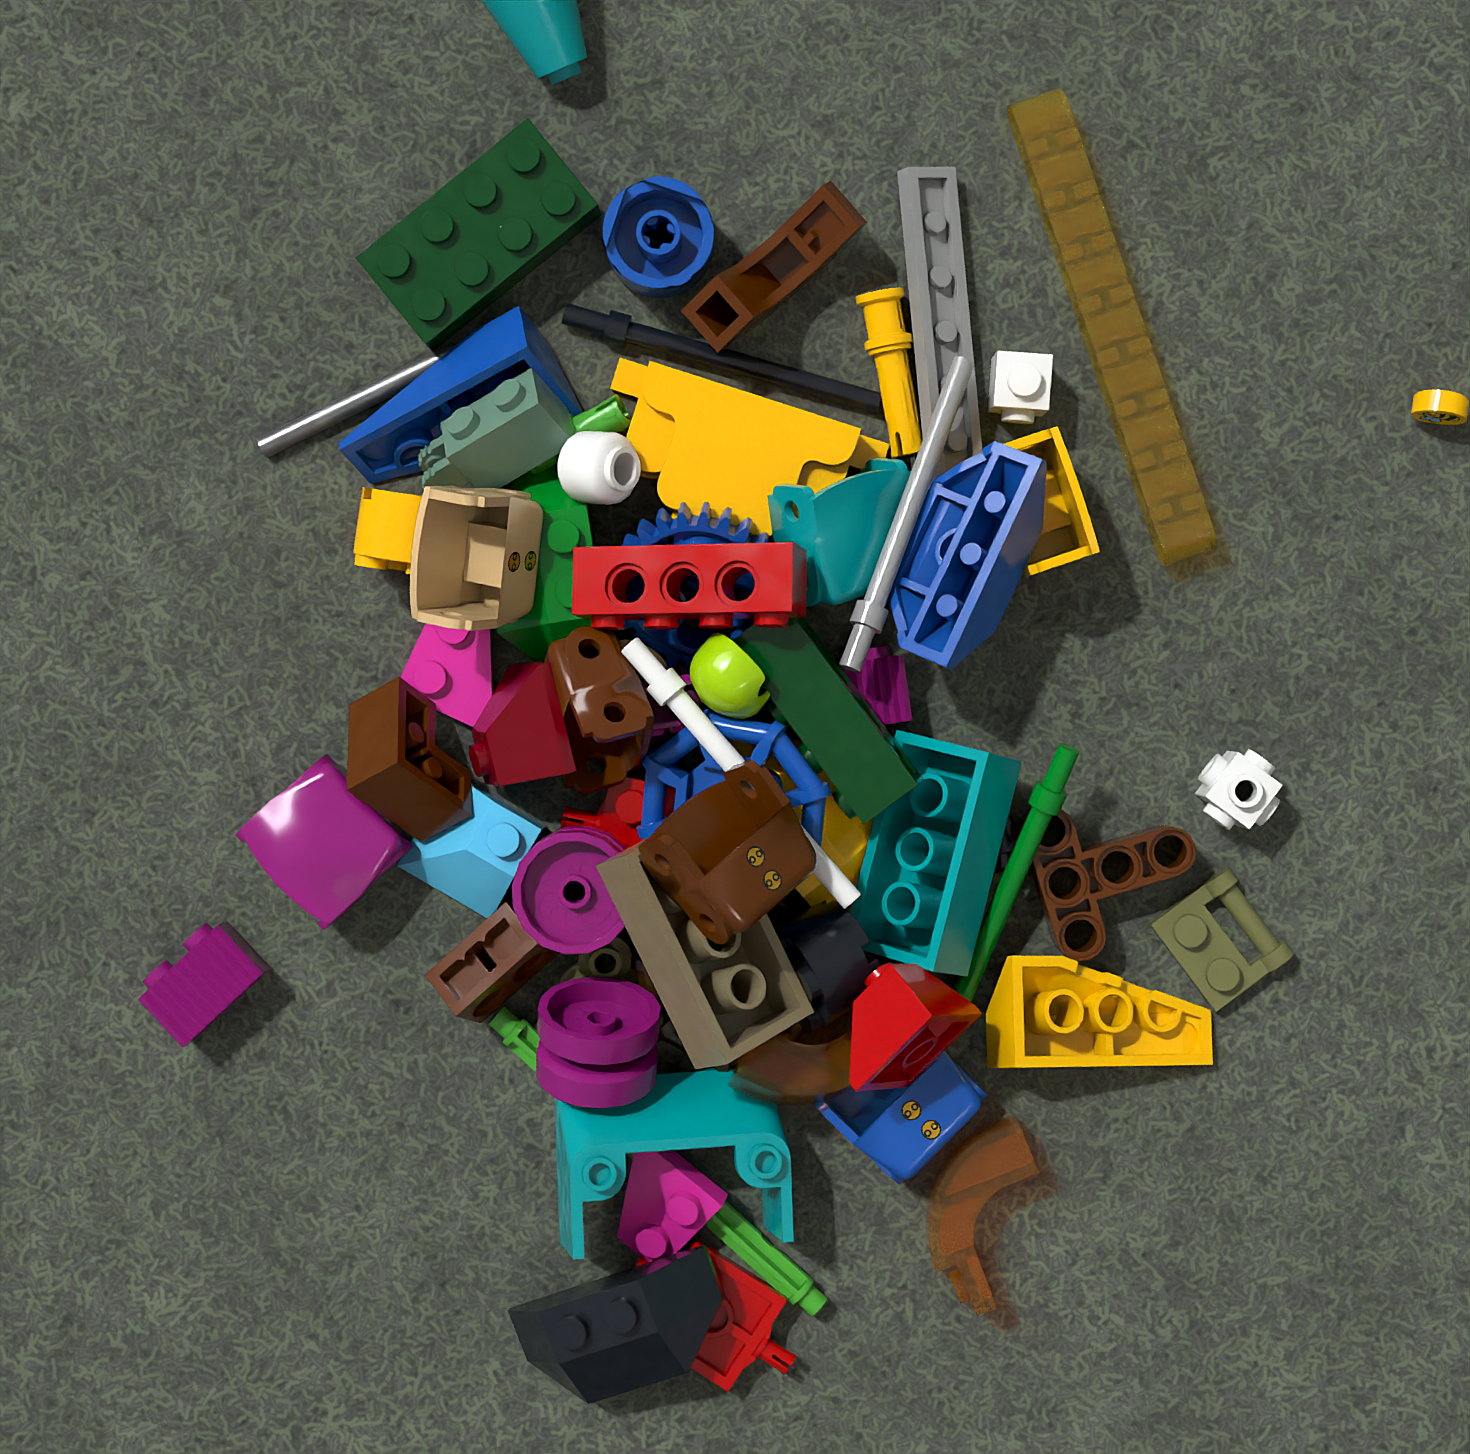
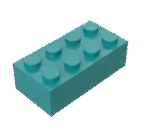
(935, 856)

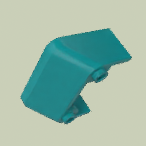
(679, 1113)

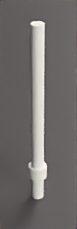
(668, 689)

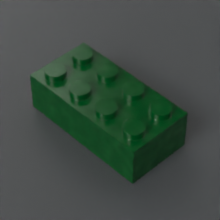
(479, 235)

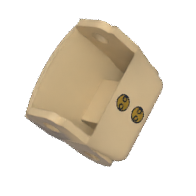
(474, 557)

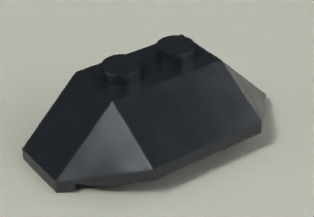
(623, 1326)

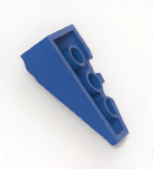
(495, 352)

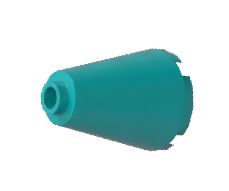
(544, 34)

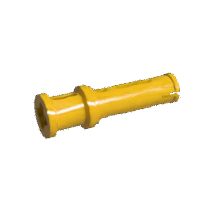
(889, 346)

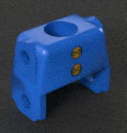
(907, 1124)

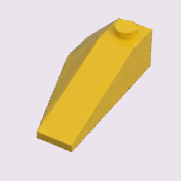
(1073, 1016)

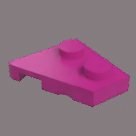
(453, 670)
(665, 1204)

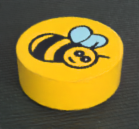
(1440, 407)

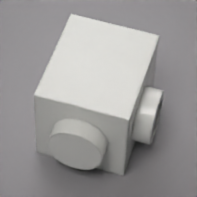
(1020, 386)

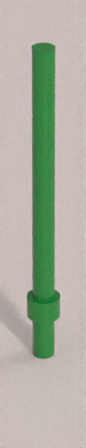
(1046, 801)

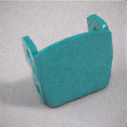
(840, 527)

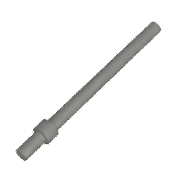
(870, 613)

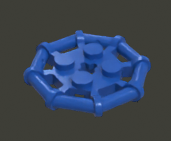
(770, 740)

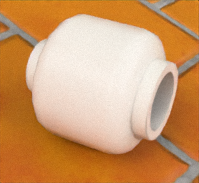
(598, 467)

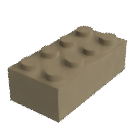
(716, 994)

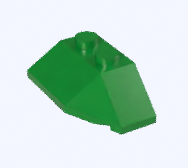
(564, 526)

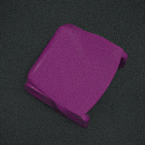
(323, 842)

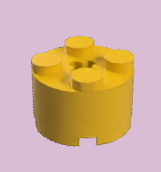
(385, 529)

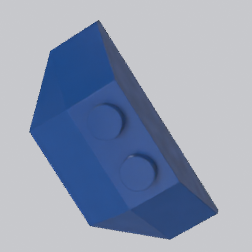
(968, 553)

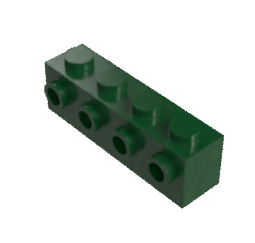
(830, 718)

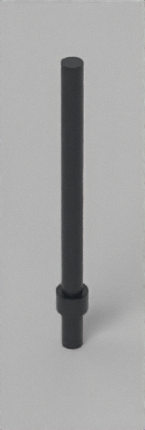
(619, 328)

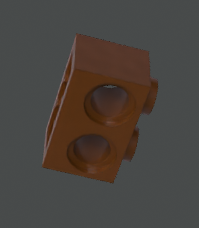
(488, 966)

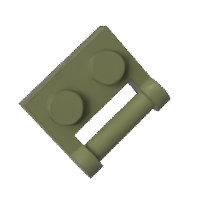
(1207, 951)

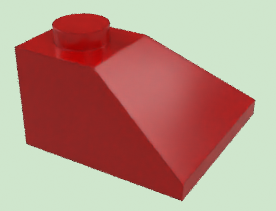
(903, 1026)

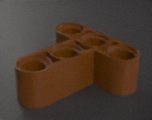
(1090, 881)

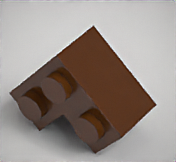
(398, 765)

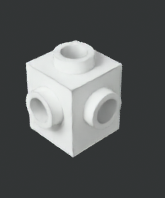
(1219, 784)

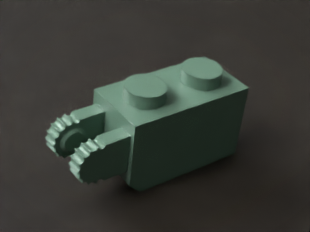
(498, 436)

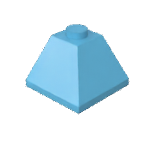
(477, 855)

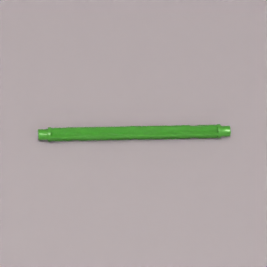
(725, 1223)

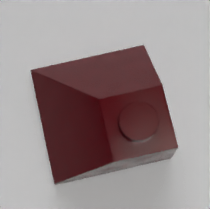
(522, 729)

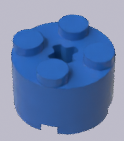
(645, 209)

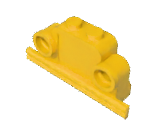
(731, 444)

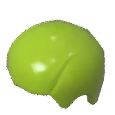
(727, 678)

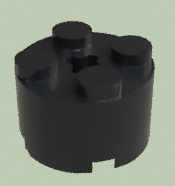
(827, 959)

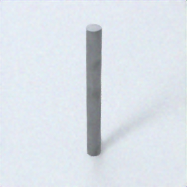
(346, 405)

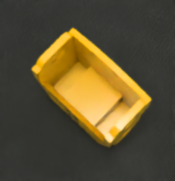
(1066, 521)

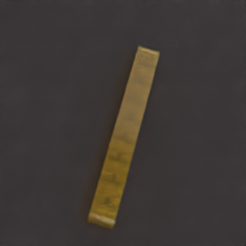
(1111, 327)

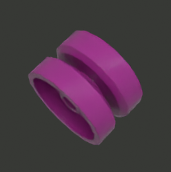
(543, 896)
(597, 1042)

